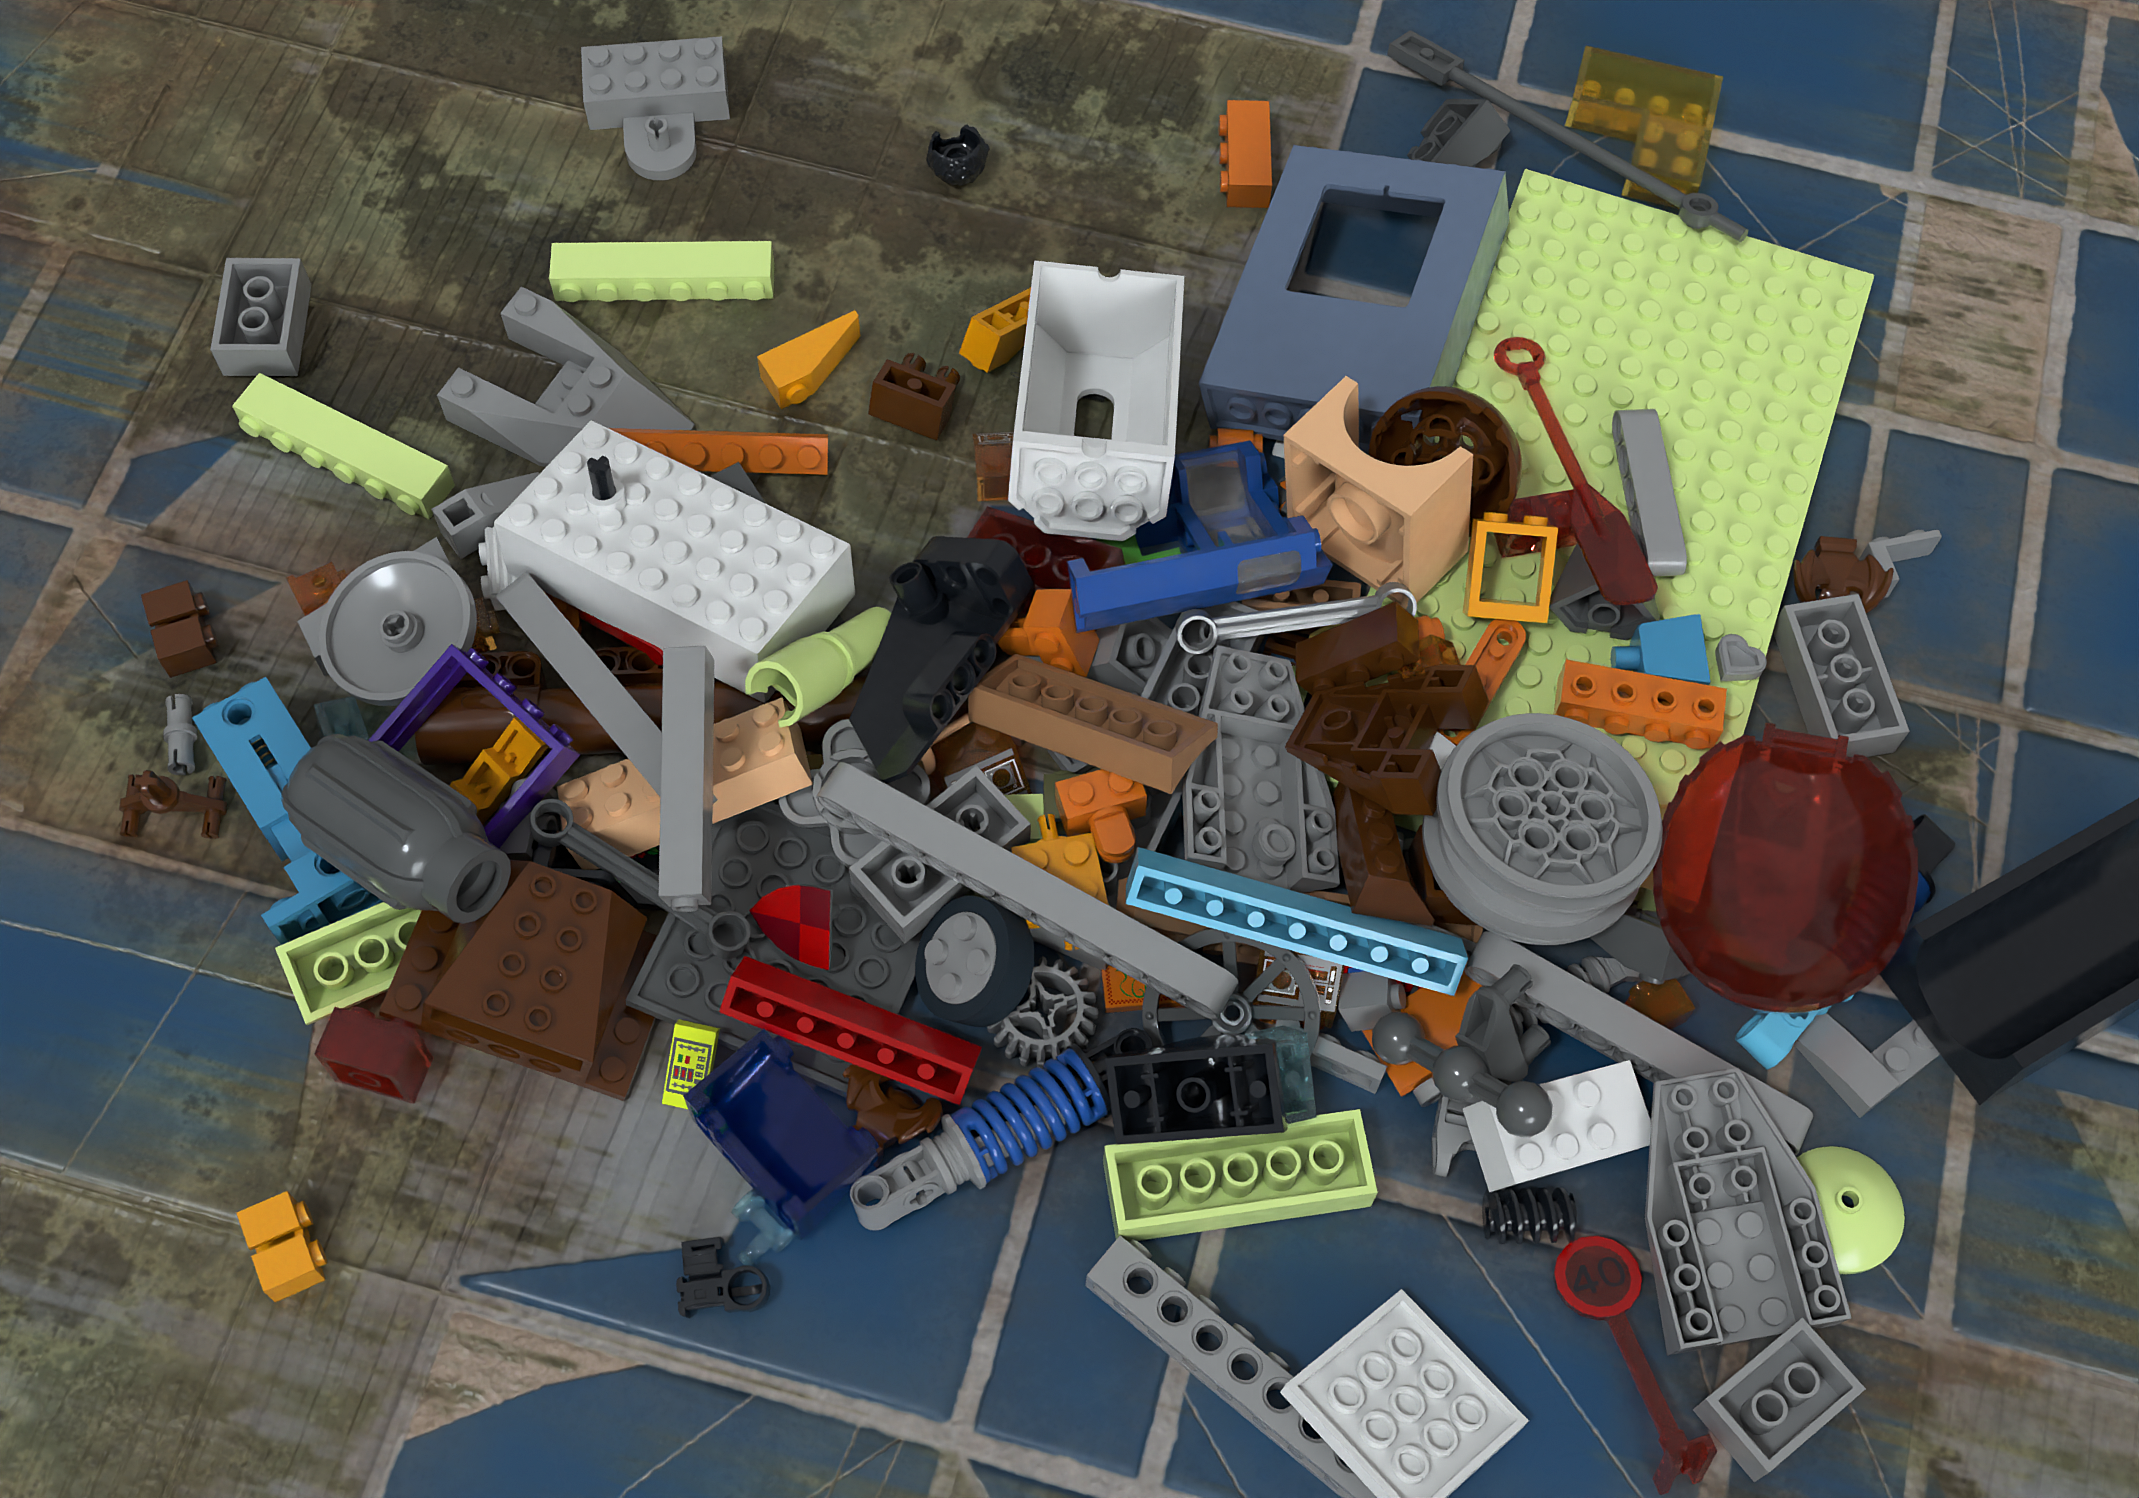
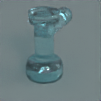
(772, 1233)

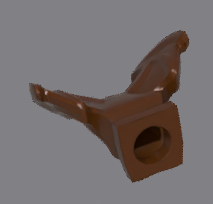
(1839, 572)
(888, 1115)

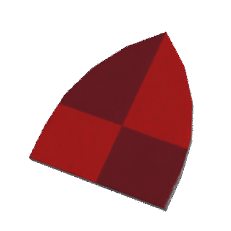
(799, 922)

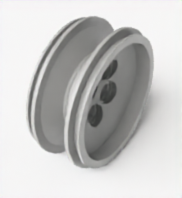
(1566, 796)

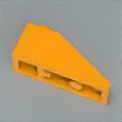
(997, 333)
(805, 362)

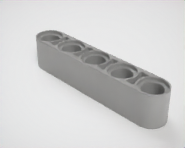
(1649, 490)

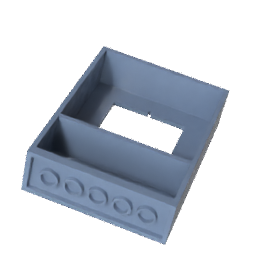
(1291, 348)

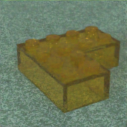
(1657, 107)

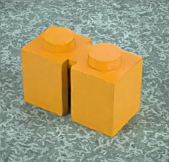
(285, 1255)

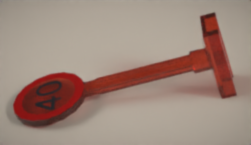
(1602, 1283)

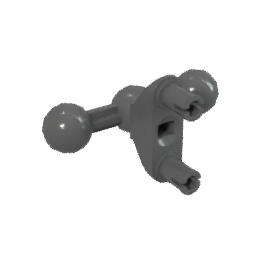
(1484, 1054)

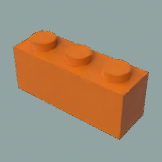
(1246, 154)

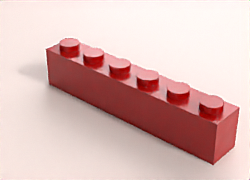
(850, 1029)

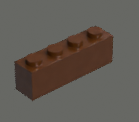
(1373, 861)

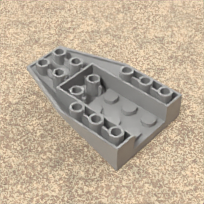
(1732, 1220)

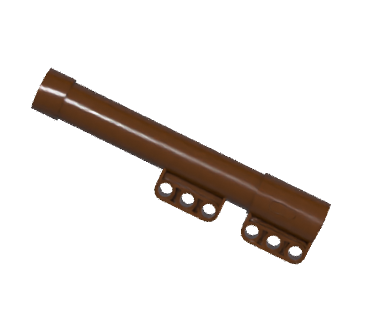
(475, 719)

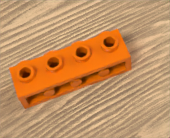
(1641, 704)

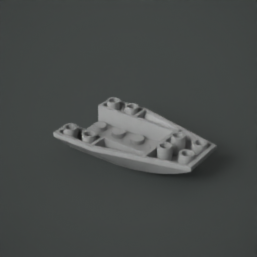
(1253, 780)

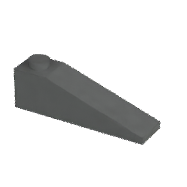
(1461, 133)
(1641, 946)

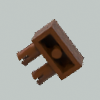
(912, 398)

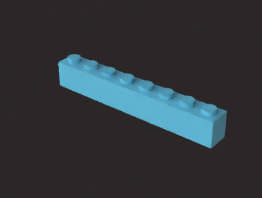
(1295, 921)

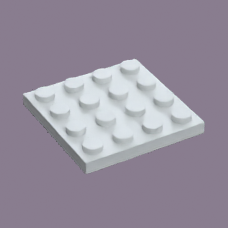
(1404, 1404)

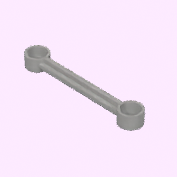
(1286, 618)

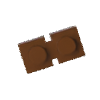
(180, 630)

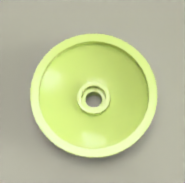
(1873, 1227)

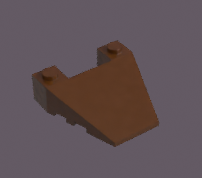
(1382, 733)

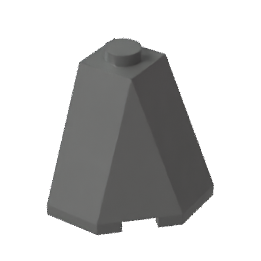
(1582, 607)

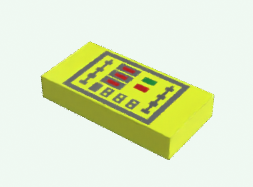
(689, 1060)

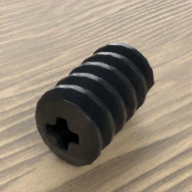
(1530, 1214)

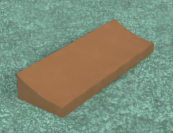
(1090, 721)

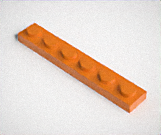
(753, 450)

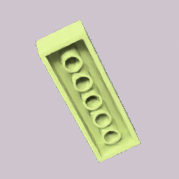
(1239, 1179)

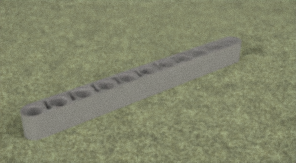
(1028, 891)

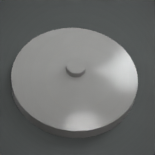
(394, 624)

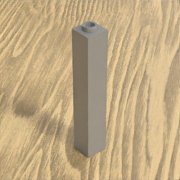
(686, 778)

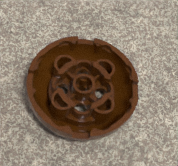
(1450, 415)

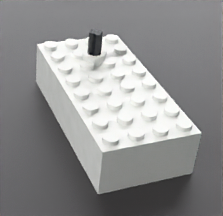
(673, 554)

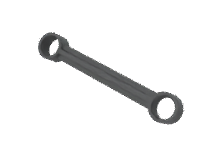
(634, 875)

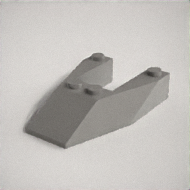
(591, 385)

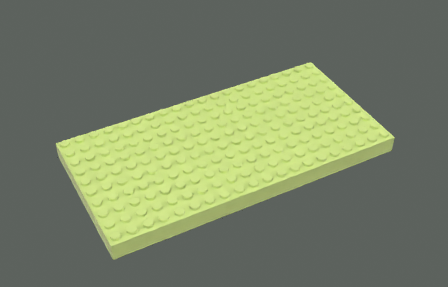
(1746, 375)

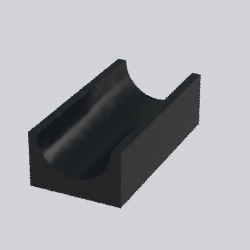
(2029, 959)

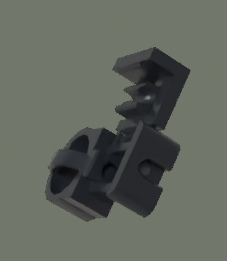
(706, 1280)

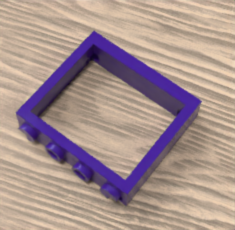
(432, 691)

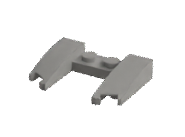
(1854, 1072)

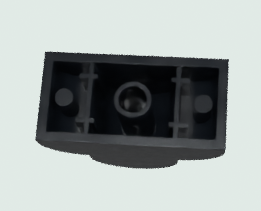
(1197, 1090)

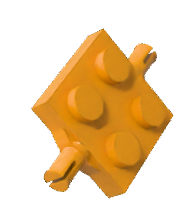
(1067, 858)

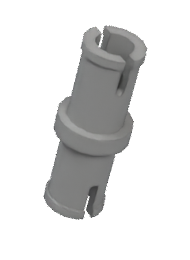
(180, 734)

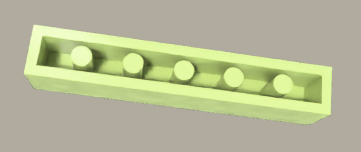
(662, 270)
(343, 446)

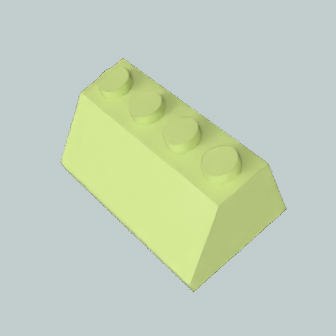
(347, 959)

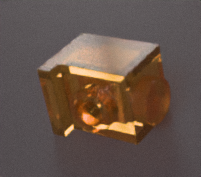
(316, 586)

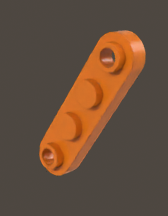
(1493, 661)

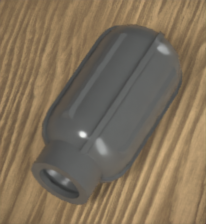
(395, 828)

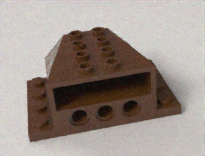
(534, 979)

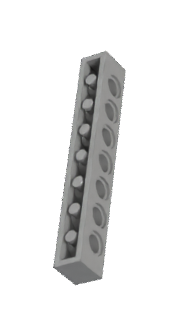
(1213, 1368)

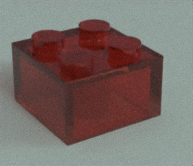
(374, 1053)

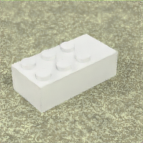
(1591, 1120)

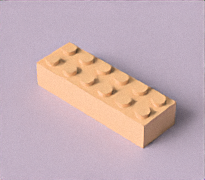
(751, 767)

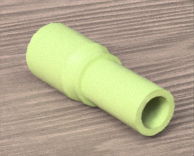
(820, 665)

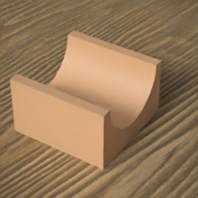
(1373, 514)

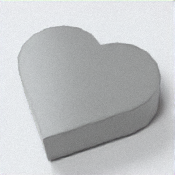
(1737, 660)

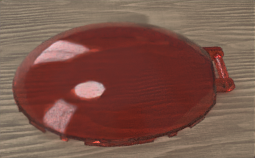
(1785, 871)

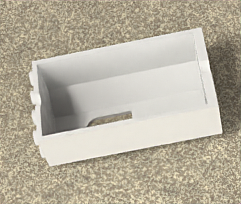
(1109, 341)

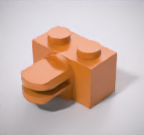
(1052, 634)
(1104, 806)

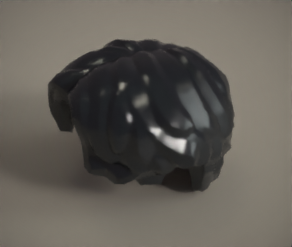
(958, 158)

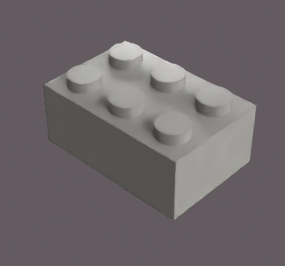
(261, 317)
(1779, 1400)

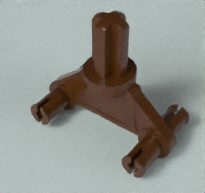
(163, 795)

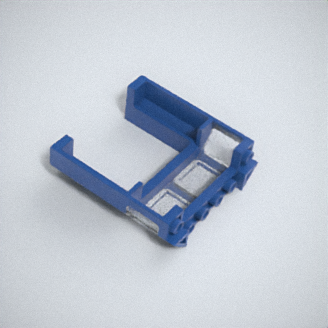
(1232, 538)

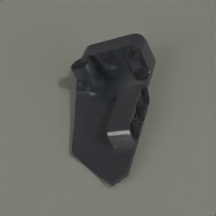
(936, 645)

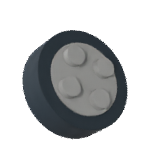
(974, 962)

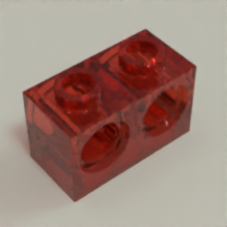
(1554, 506)

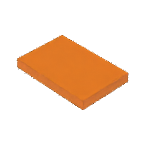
(1441, 1020)

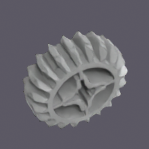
(1056, 1007)

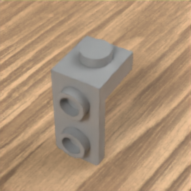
(1912, 545)

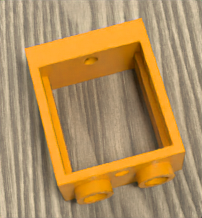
(1504, 609)

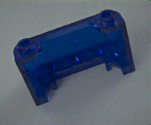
(780, 1133)

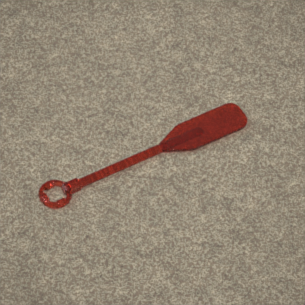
(1595, 522)

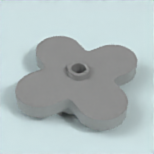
(804, 810)

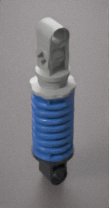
(996, 1128)

